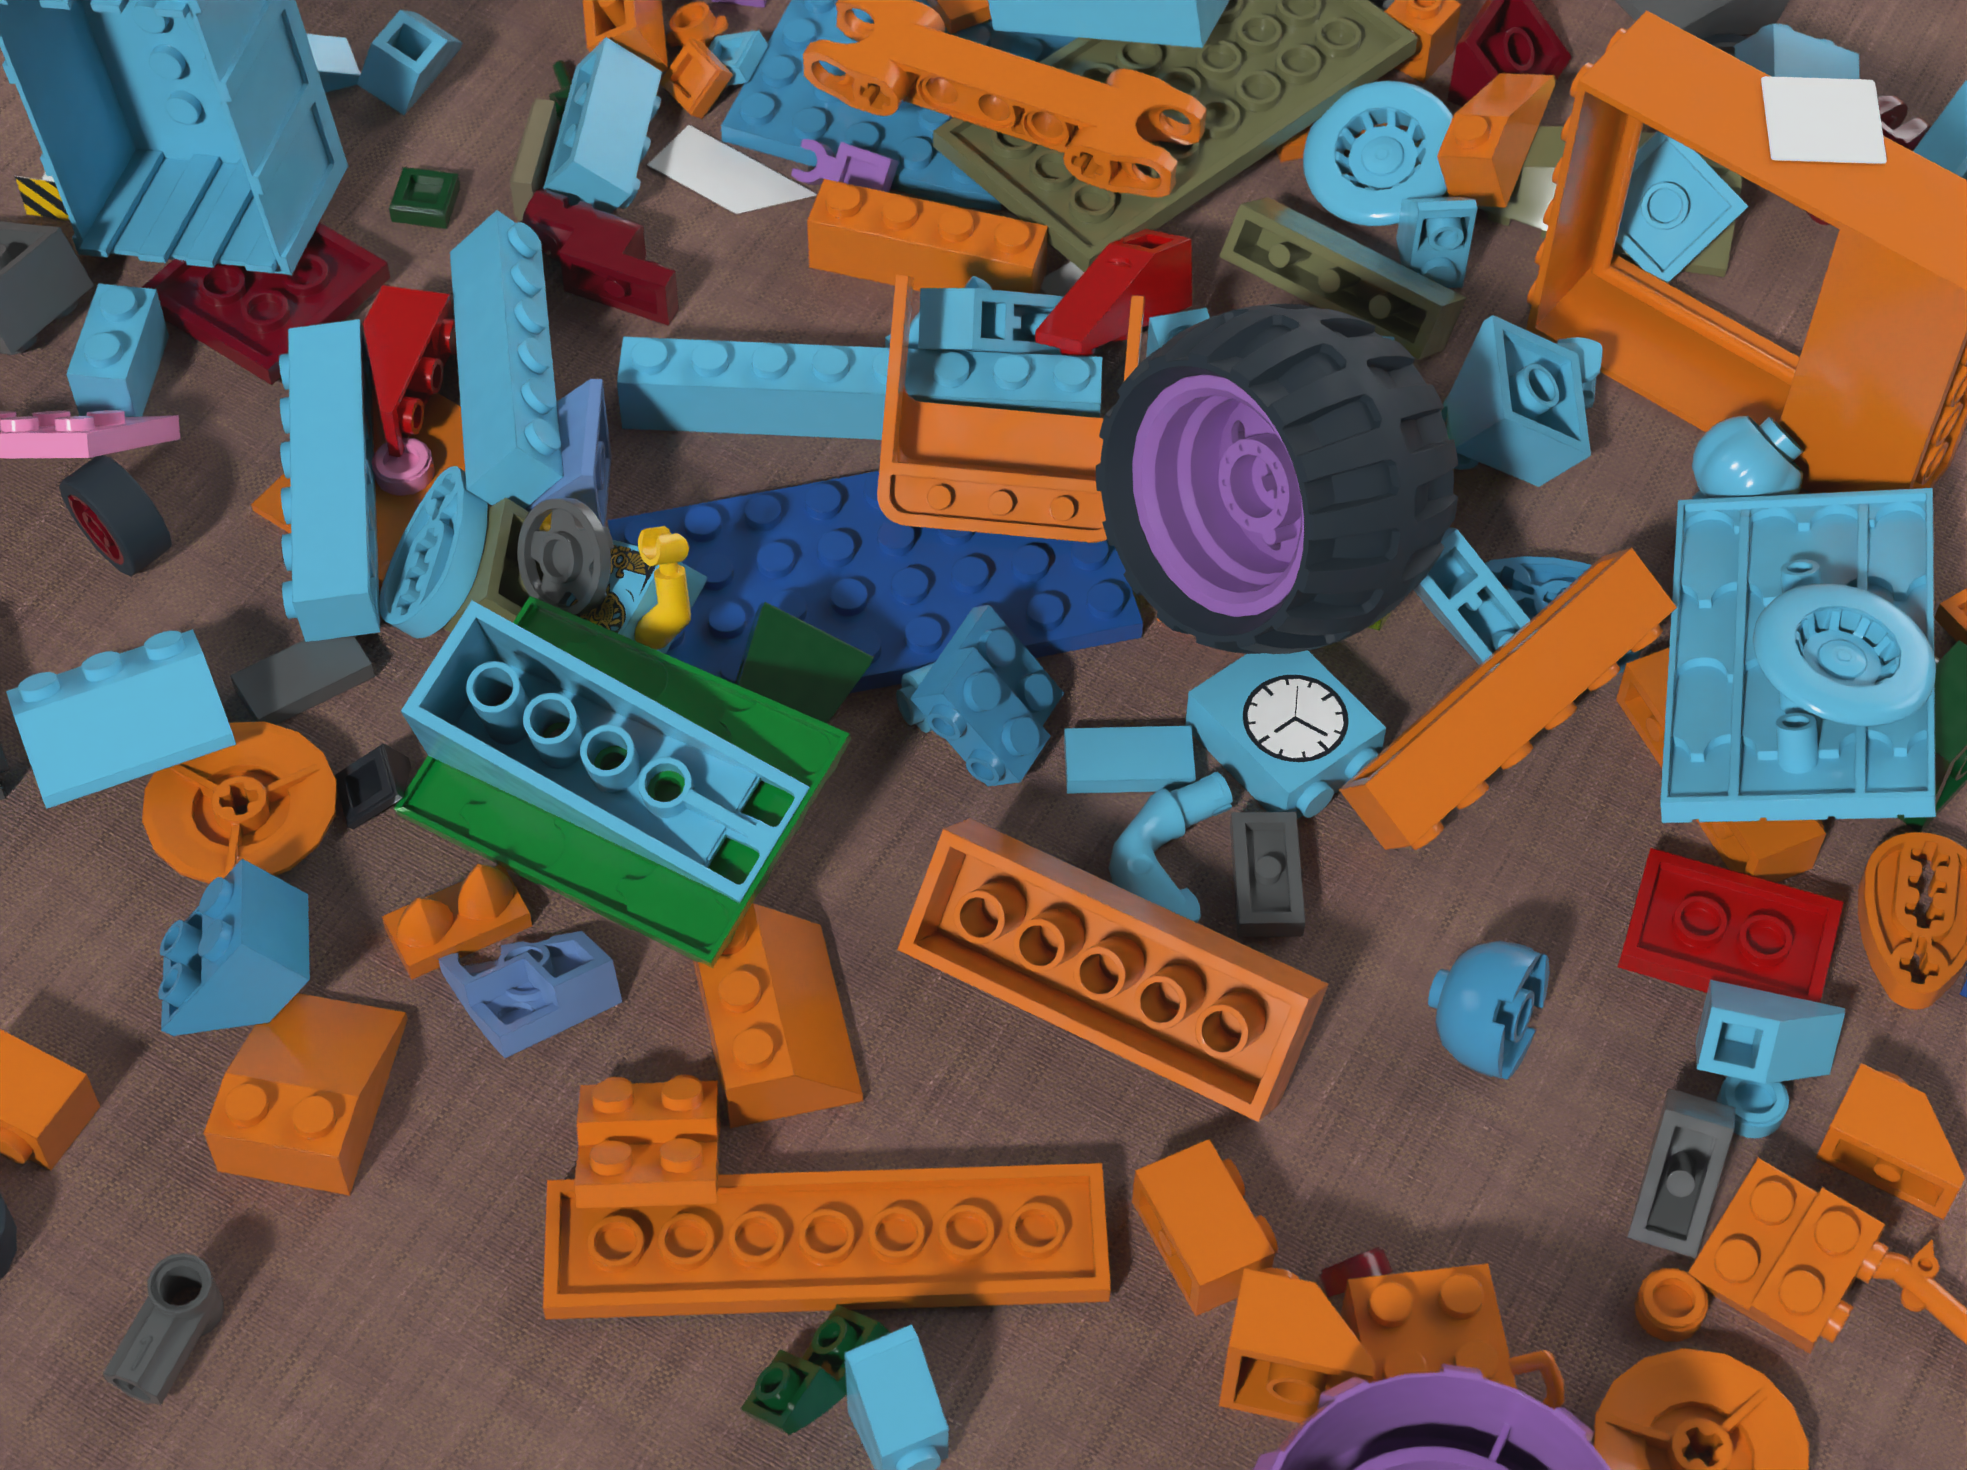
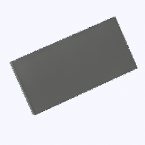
(301, 677)

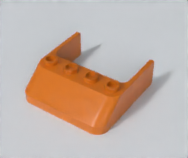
(989, 464)

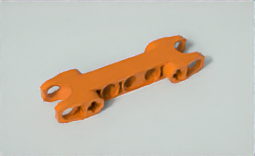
(1094, 123)

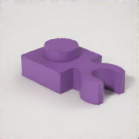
(850, 166)

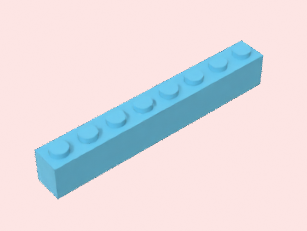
(831, 387)

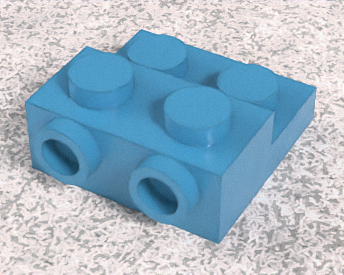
(989, 699)

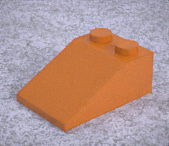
(305, 1094)

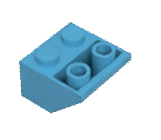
(235, 954)

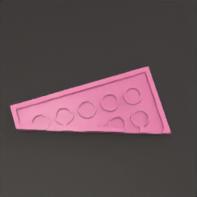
(66, 436)

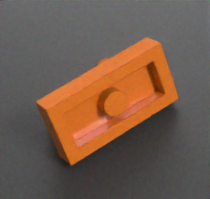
(457, 919)

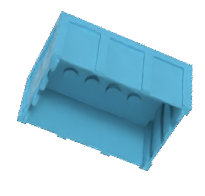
(178, 125)

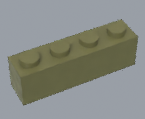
(1341, 275)

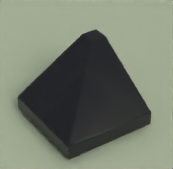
(372, 784)

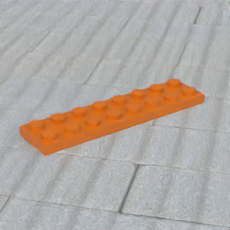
(835, 1242)

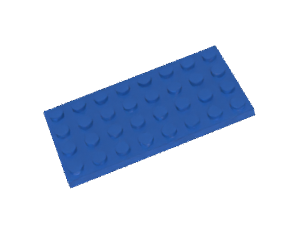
(881, 584)

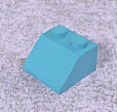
(1519, 404)

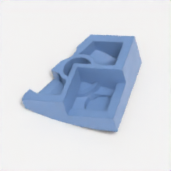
(534, 989)

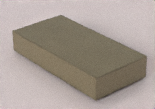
(534, 154)

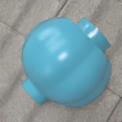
(1746, 460)

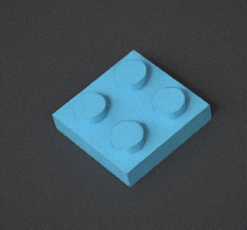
(1673, 207)

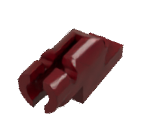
(602, 257)

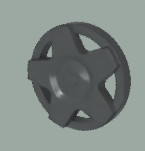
(570, 554)

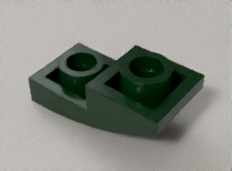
(802, 1389)

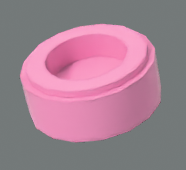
(404, 474)

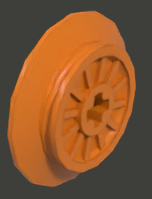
(271, 770)
(1699, 1403)

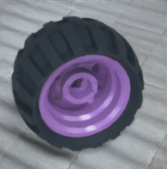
(1276, 478)

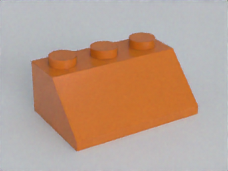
(777, 1021)

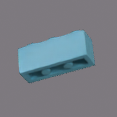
(605, 128)

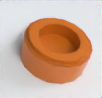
(1671, 1304)

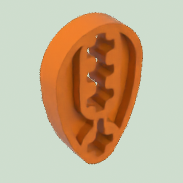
(1887, 920)

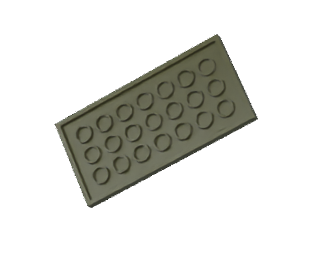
(1258, 76)

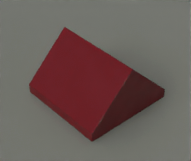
(1507, 40)

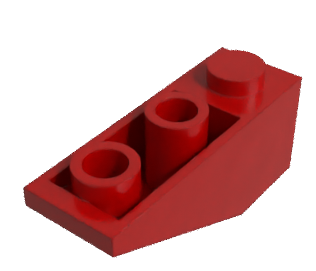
(1100, 301)
(408, 346)

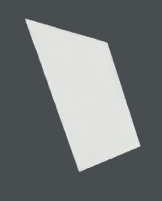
(724, 173)

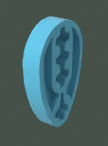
(435, 558)

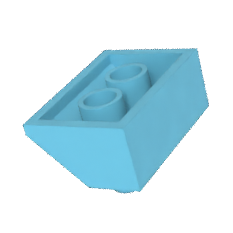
(119, 717)

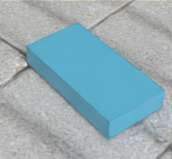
(1128, 759)

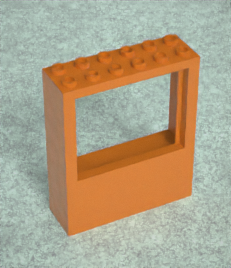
(1886, 348)

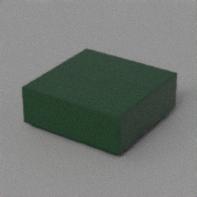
(424, 197)

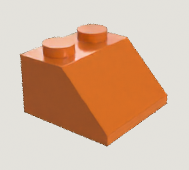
(1287, 1348)

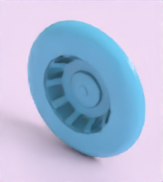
(1380, 159)
(1827, 654)

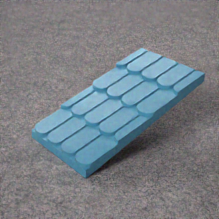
(1729, 734)

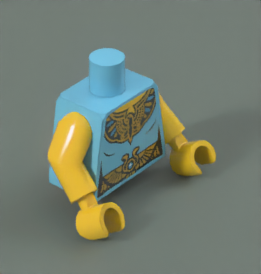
(647, 588)

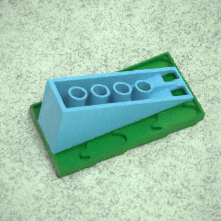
(612, 772)

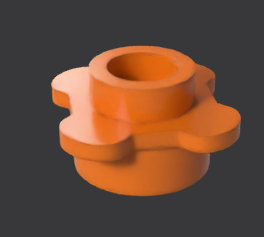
(695, 22)

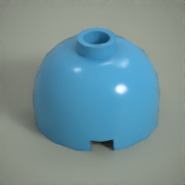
(1489, 1004)

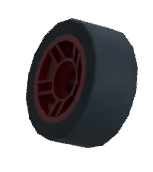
(115, 514)

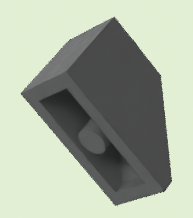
(1682, 1172)

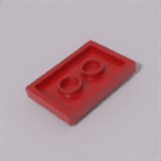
(1729, 928)

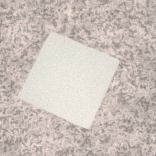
(1823, 120)

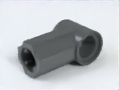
(165, 1333)

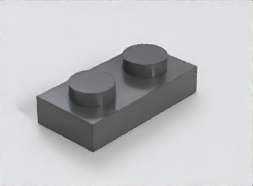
(1267, 874)

